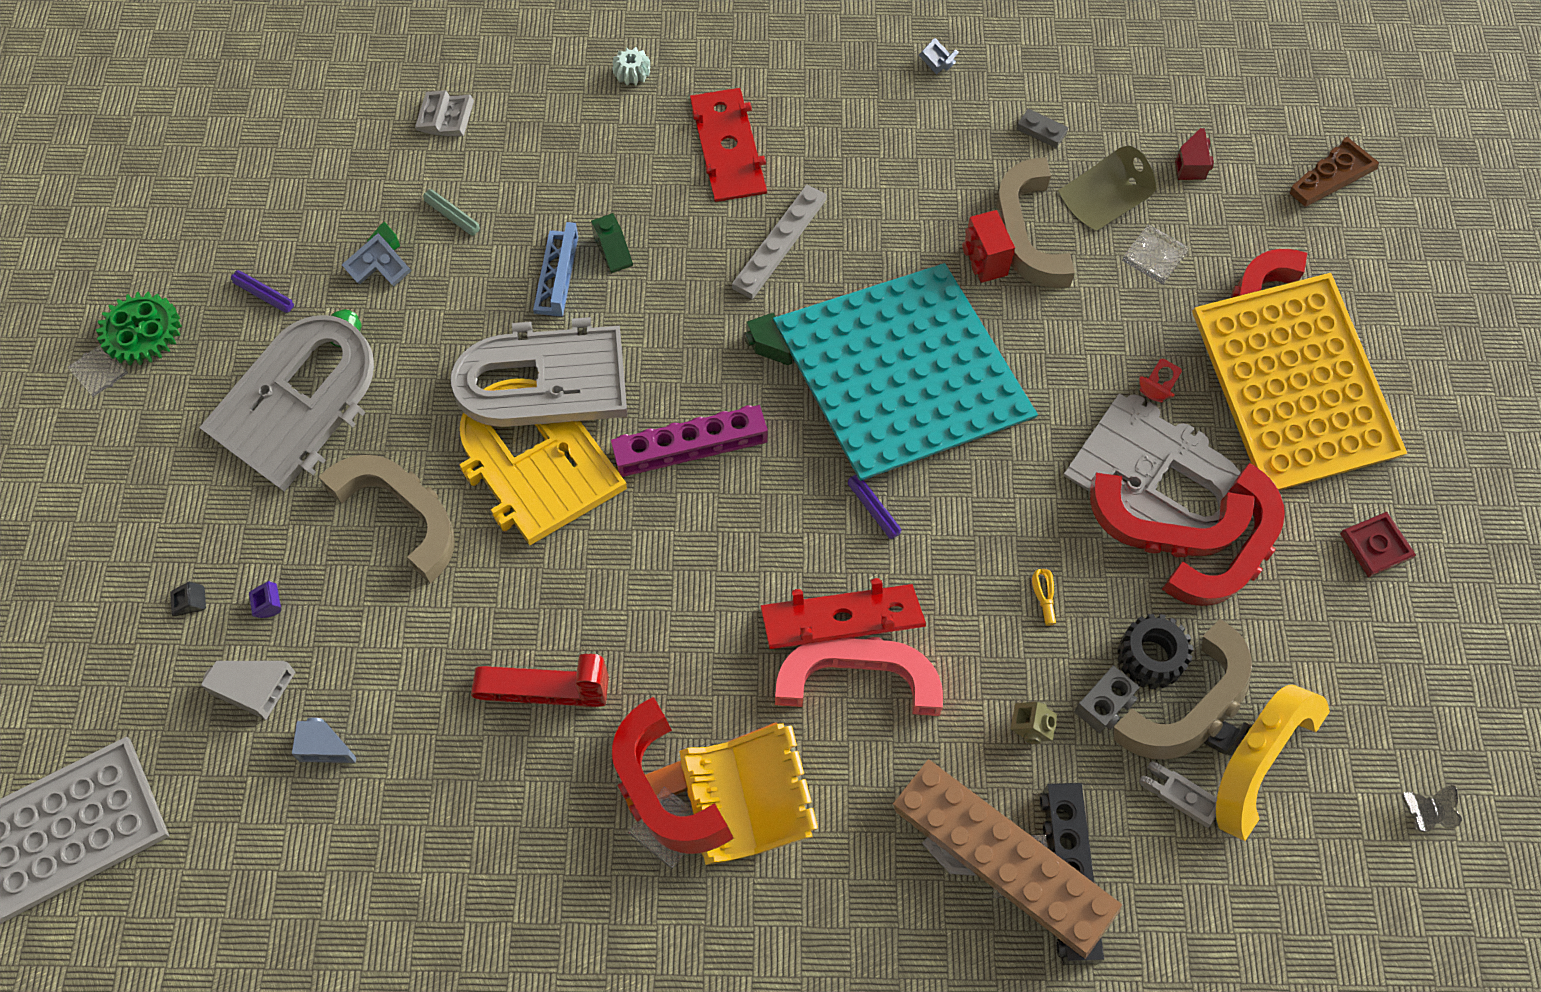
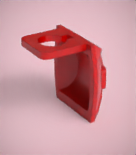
(1156, 391)

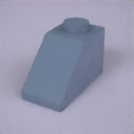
(319, 743)

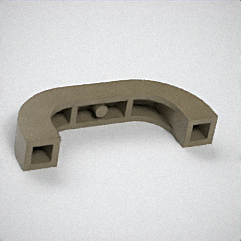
(1028, 262)
(371, 470)
(1207, 717)

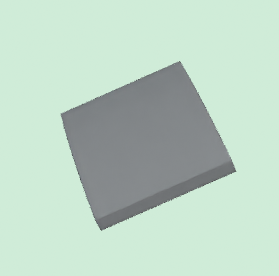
(444, 114)

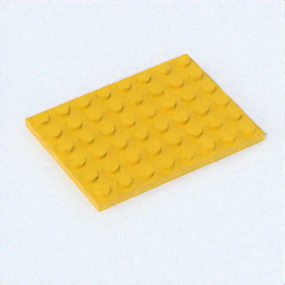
(1298, 382)

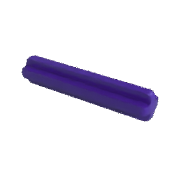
(262, 291)
(874, 507)

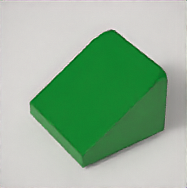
(387, 234)

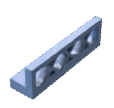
(561, 273)

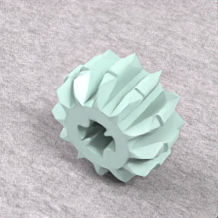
(631, 66)

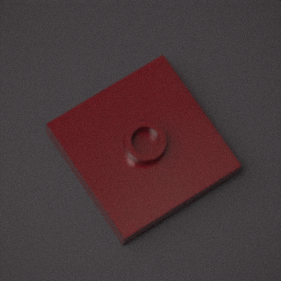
(1377, 544)

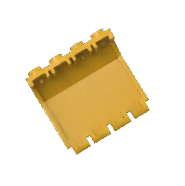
(754, 790)

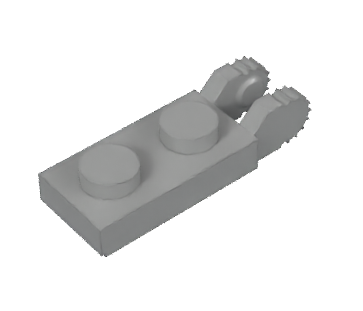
(1181, 794)

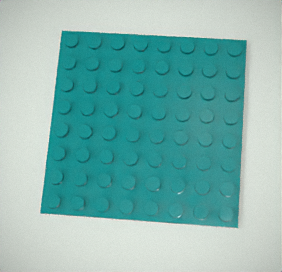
(903, 370)

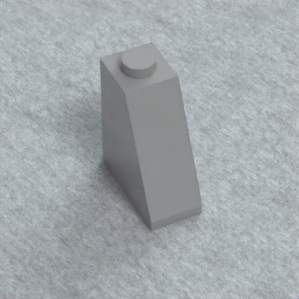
(249, 684)

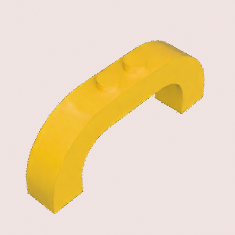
(1258, 750)

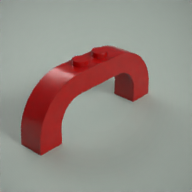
(1273, 265)
(1268, 514)
(1158, 536)
(679, 833)

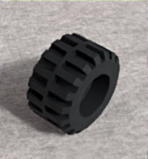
(1166, 635)

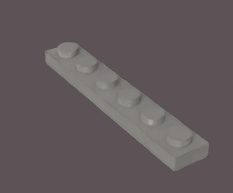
(779, 242)

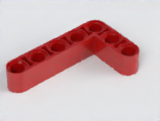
(580, 688)

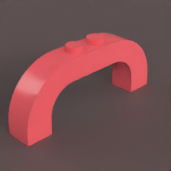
(861, 654)

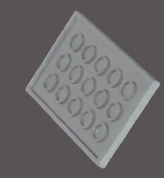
(74, 826)

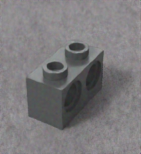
(1103, 697)

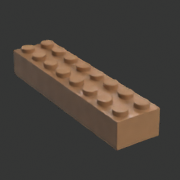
(1007, 858)

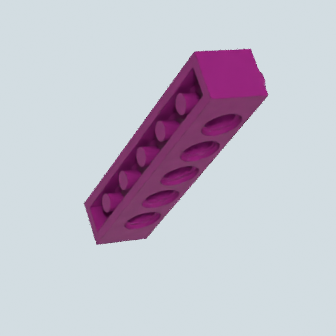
(680, 451)

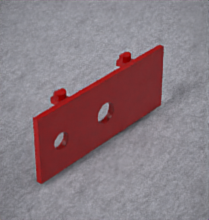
(732, 171)
(813, 621)

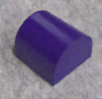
(265, 600)

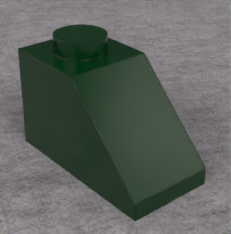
(611, 242)
(766, 339)

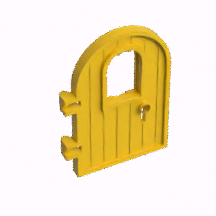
(541, 481)

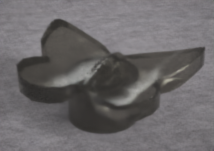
(1434, 810)

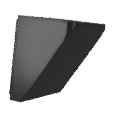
(187, 599)

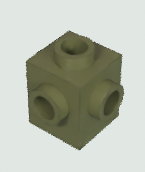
(1033, 722)

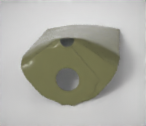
(1105, 188)

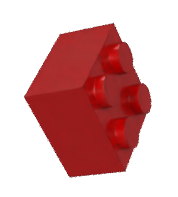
(988, 246)

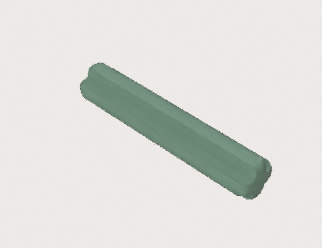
(451, 212)

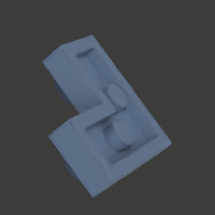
(373, 256)

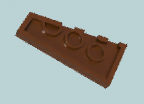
(1337, 170)

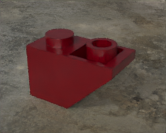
(1194, 158)

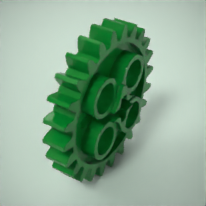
(138, 328)

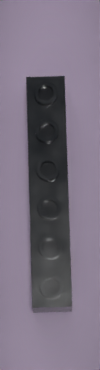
(1071, 800)

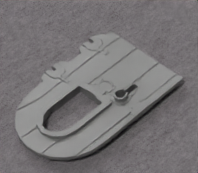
(1142, 449)

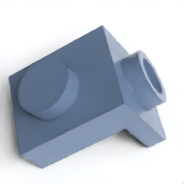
(937, 56)

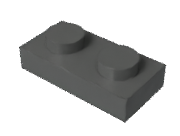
(1042, 128)

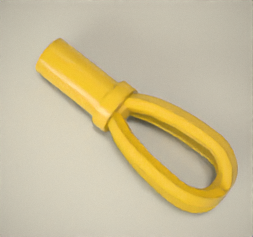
(1046, 604)

